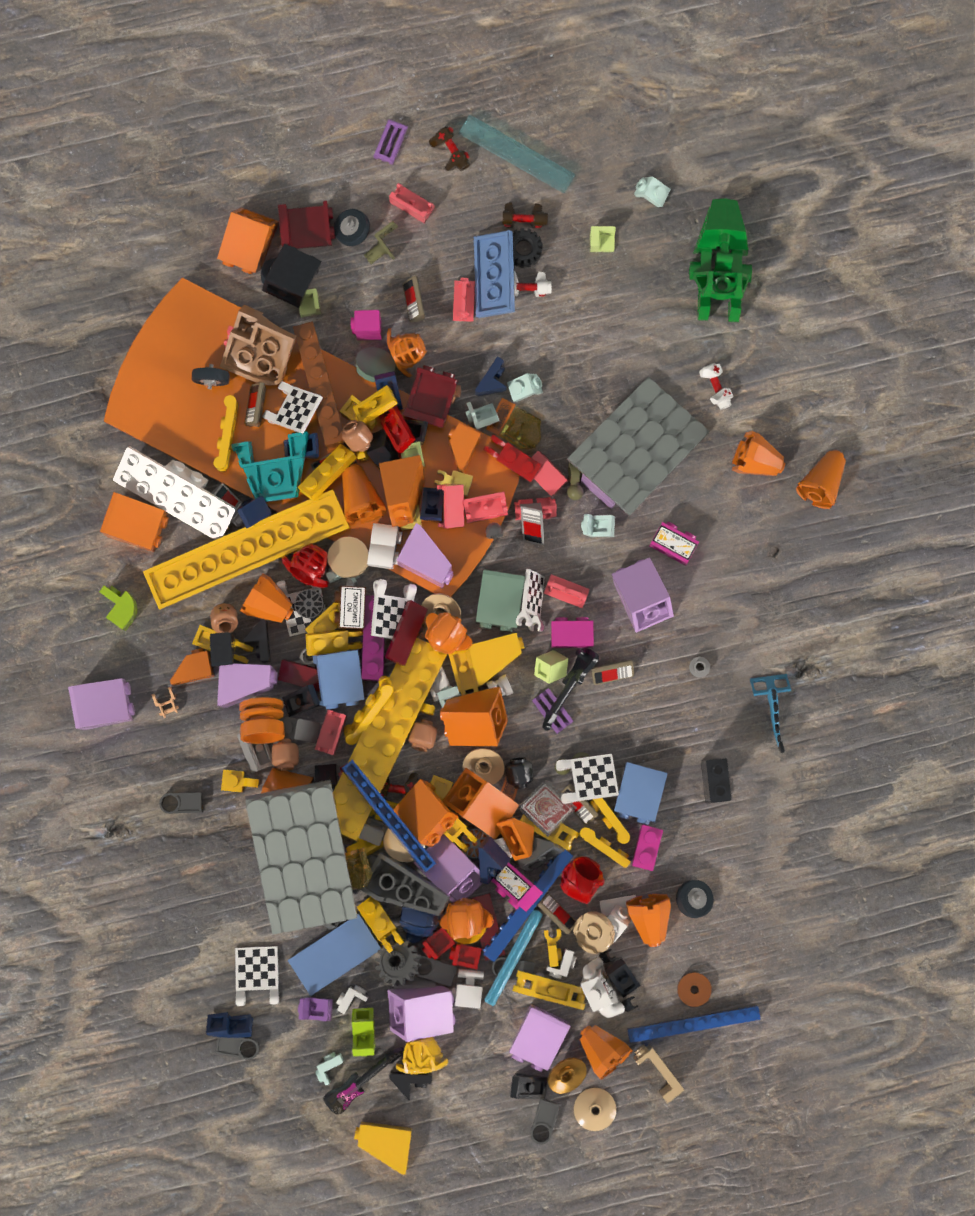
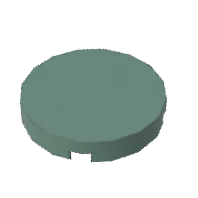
(372, 362)

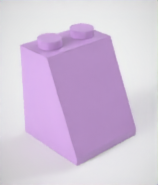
(424, 558)
(643, 594)
(244, 682)
(101, 703)
(453, 870)
(420, 1012)
(539, 1038)

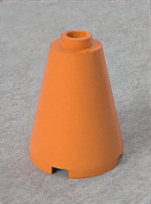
(823, 480)
(360, 496)

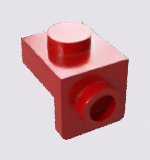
(437, 943)
(465, 955)

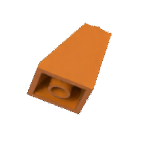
(247, 240)
(402, 486)
(134, 522)
(475, 718)
(284, 779)
(480, 802)

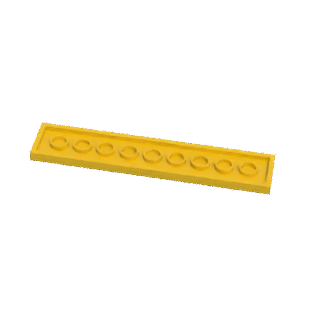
(246, 549)
(386, 734)

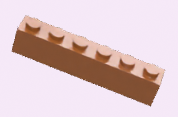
(319, 384)

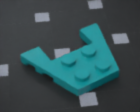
(276, 477)

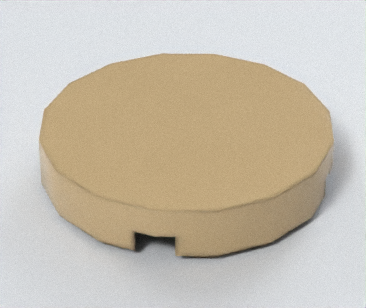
(348, 557)
(594, 932)

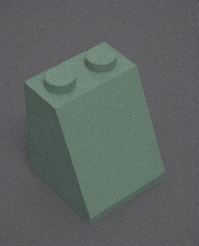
(499, 600)

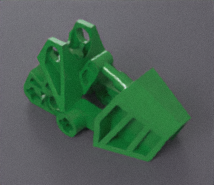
(730, 277)

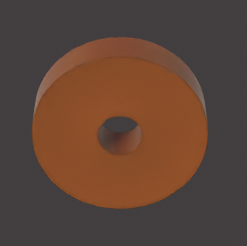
(694, 999)

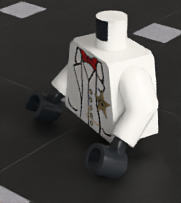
(600, 990)

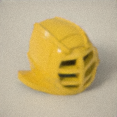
(422, 1057)

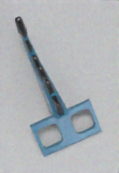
(772, 697)

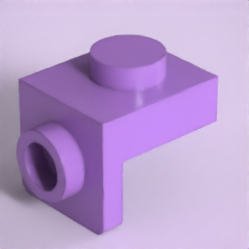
(315, 1009)

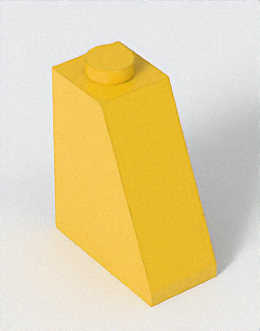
(494, 655)
(385, 1143)

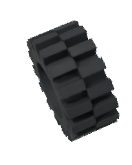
(534, 240)

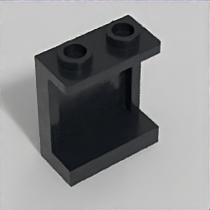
(291, 275)
(716, 780)

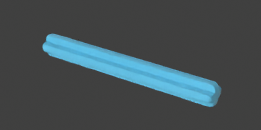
(513, 957)

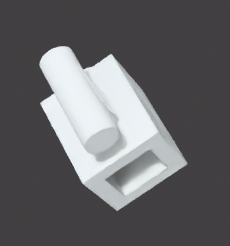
(468, 994)

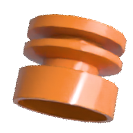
(261, 720)

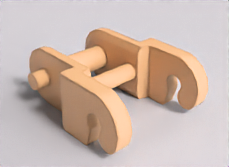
(164, 712)

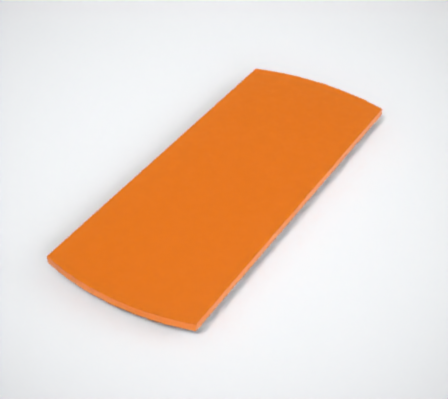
(182, 419)

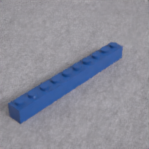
(388, 816)
(517, 918)
(693, 1023)

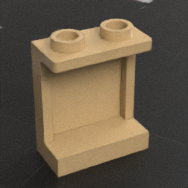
(672, 1089)

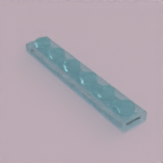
(517, 153)

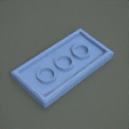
(494, 274)
(334, 954)

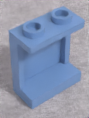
(339, 678)
(640, 793)

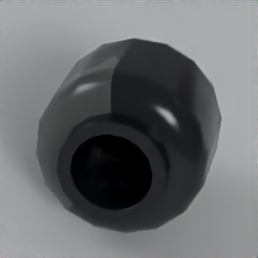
(519, 772)

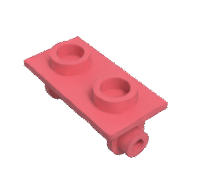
(463, 300)
(549, 507)
(566, 591)

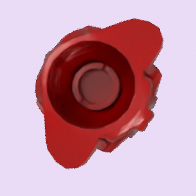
(308, 565)
(581, 879)

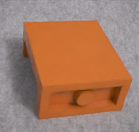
(425, 813)

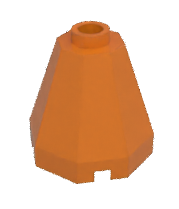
(757, 457)
(267, 601)
(650, 917)
(603, 1050)

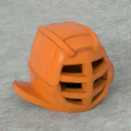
(406, 350)
(446, 633)
(466, 918)

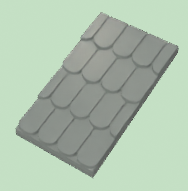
(637, 447)
(301, 857)

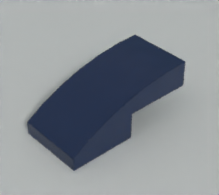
(229, 1026)

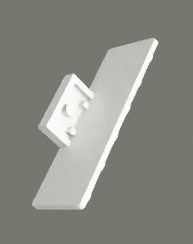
(175, 491)

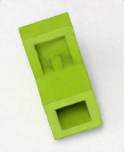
(125, 607)
(363, 1031)

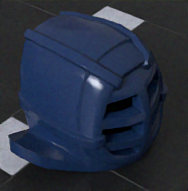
(418, 924)

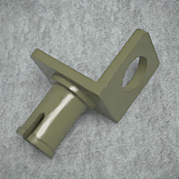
(381, 248)

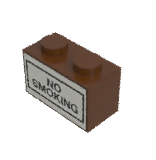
(350, 607)

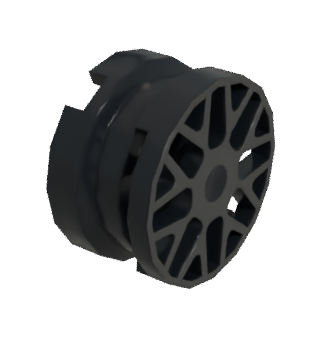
(309, 603)

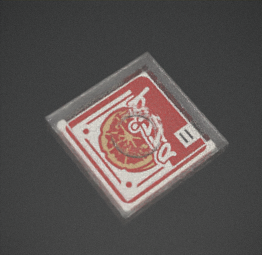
(546, 808)

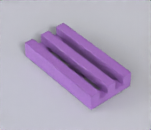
(384, 157)
(562, 710)

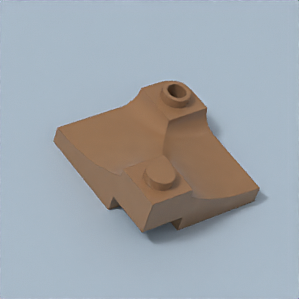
(257, 348)

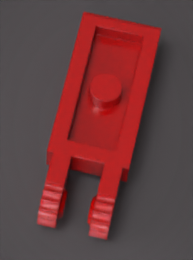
(397, 429)
(514, 459)

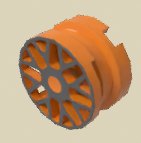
(473, 851)

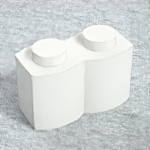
(383, 546)

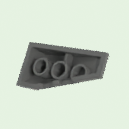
(404, 886)

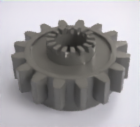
(405, 970)

